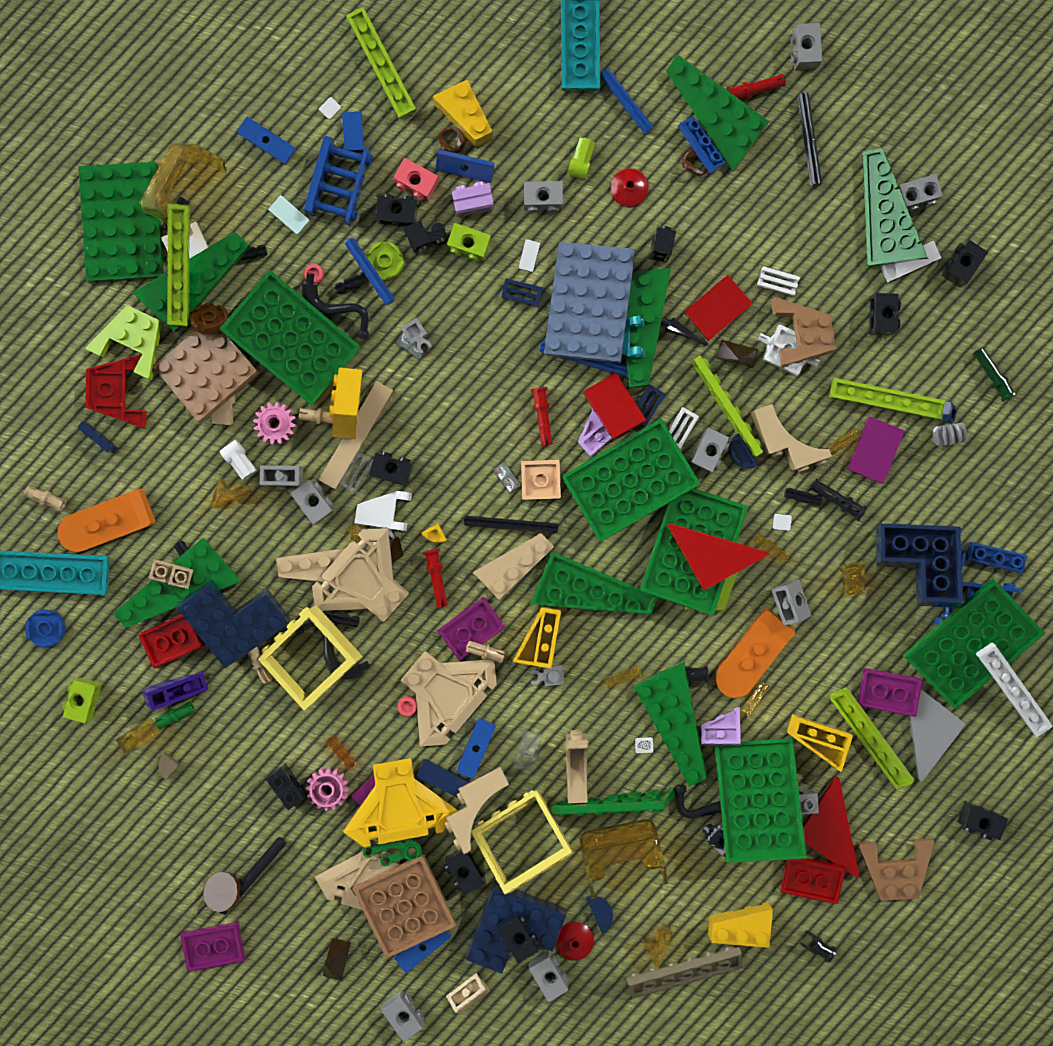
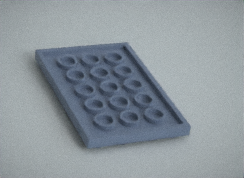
(589, 302)

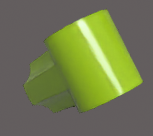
(580, 163)

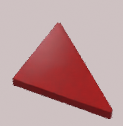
(713, 557)
(830, 830)

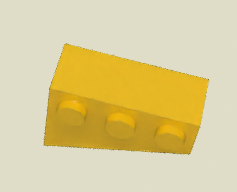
(464, 112)
(540, 639)
(825, 741)
(742, 927)

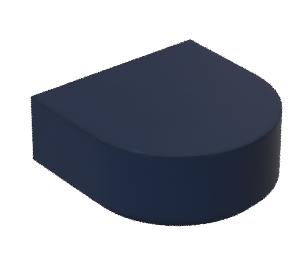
(949, 413)

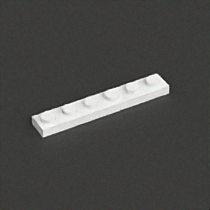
(1014, 689)

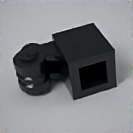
(422, 239)
(715, 837)

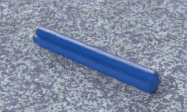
(627, 102)
(369, 271)

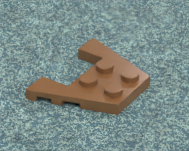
(812, 332)
(898, 877)

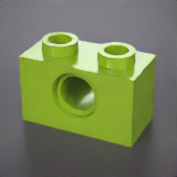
(461, 234)
(90, 692)

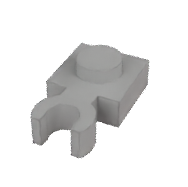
(416, 333)
(551, 676)

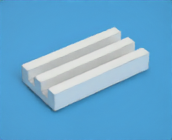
(795, 279)
(689, 413)

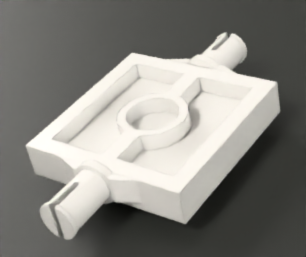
(781, 339)

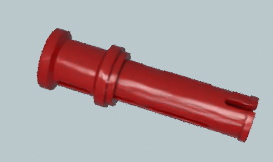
(746, 90)
(542, 405)
(435, 568)

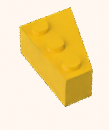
(346, 402)

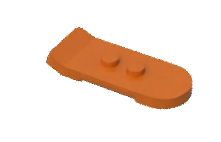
(106, 521)
(753, 654)

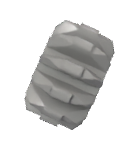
(949, 434)

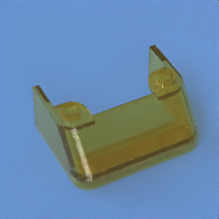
(156, 197)
(621, 844)

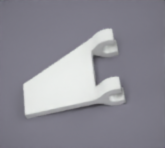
(381, 511)

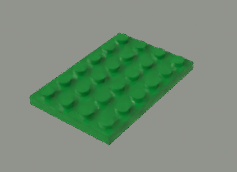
(117, 232)
(290, 337)
(630, 480)
(668, 571)
(949, 650)
(760, 801)

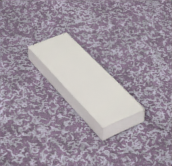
(896, 270)

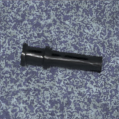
(848, 502)

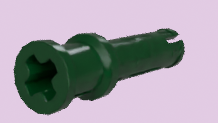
(999, 381)

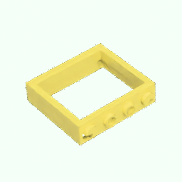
(336, 639)
(498, 817)

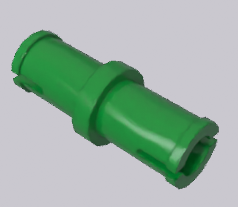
(174, 715)

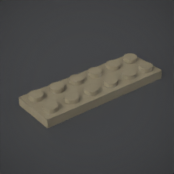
(685, 972)

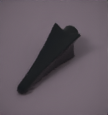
(676, 327)

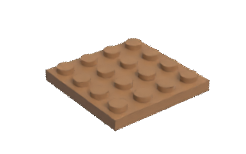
(205, 372)
(404, 906)

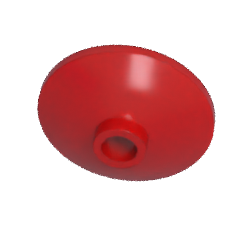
(629, 196)
(575, 932)

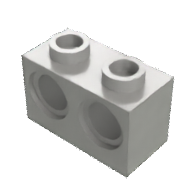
(916, 190)

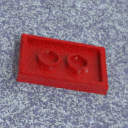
(718, 307)
(614, 406)
(170, 641)
(813, 879)

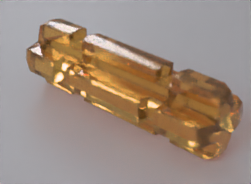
(341, 752)

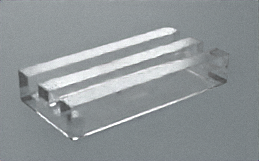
(363, 476)

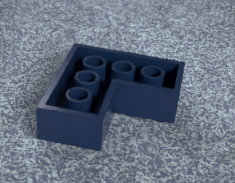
(934, 554)
(231, 631)
(543, 917)

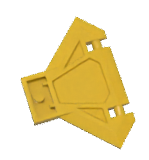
(397, 807)

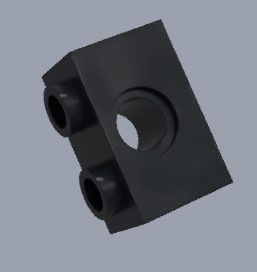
(387, 203)
(662, 244)
(973, 257)
(877, 322)
(380, 465)
(286, 786)
(993, 822)
(464, 882)
(522, 947)

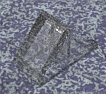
(527, 751)

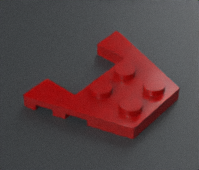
(107, 391)

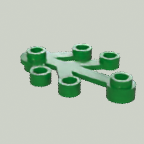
(404, 847)

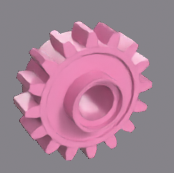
(265, 420)
(324, 798)

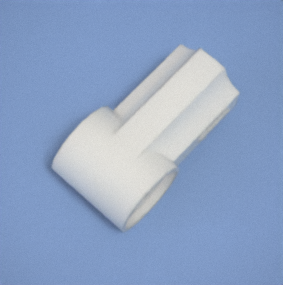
(235, 455)

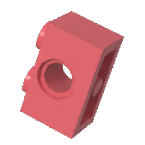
(409, 171)

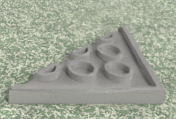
(932, 733)

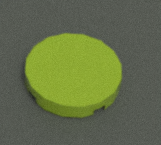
(386, 259)

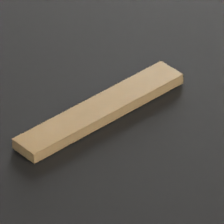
(348, 447)

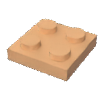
(540, 479)

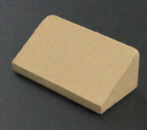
(467, 993)

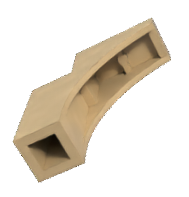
(775, 438)
(576, 766)
(474, 796)

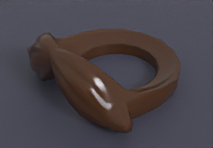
(460, 140)
(690, 167)

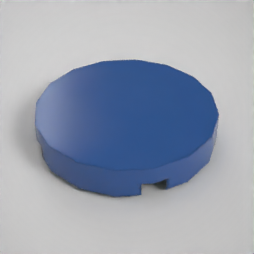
(45, 628)

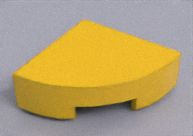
(434, 534)

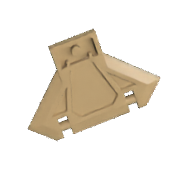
(362, 578)
(447, 694)
(353, 872)

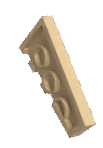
(307, 566)
(509, 568)

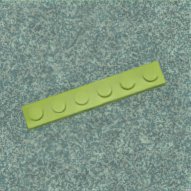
(381, 63)
(178, 264)
(886, 398)
(723, 399)
(871, 738)

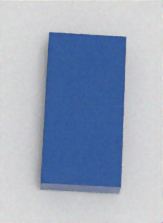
(353, 131)

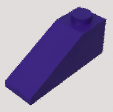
(174, 690)

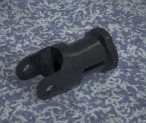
(697, 674)
(820, 948)

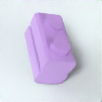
(472, 199)

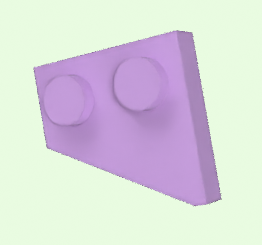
(593, 435)
(722, 730)

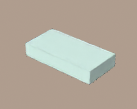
(289, 215)

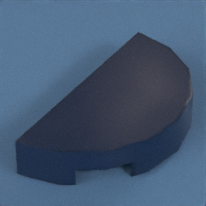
(740, 453)
(602, 912)

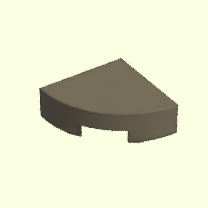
(167, 765)

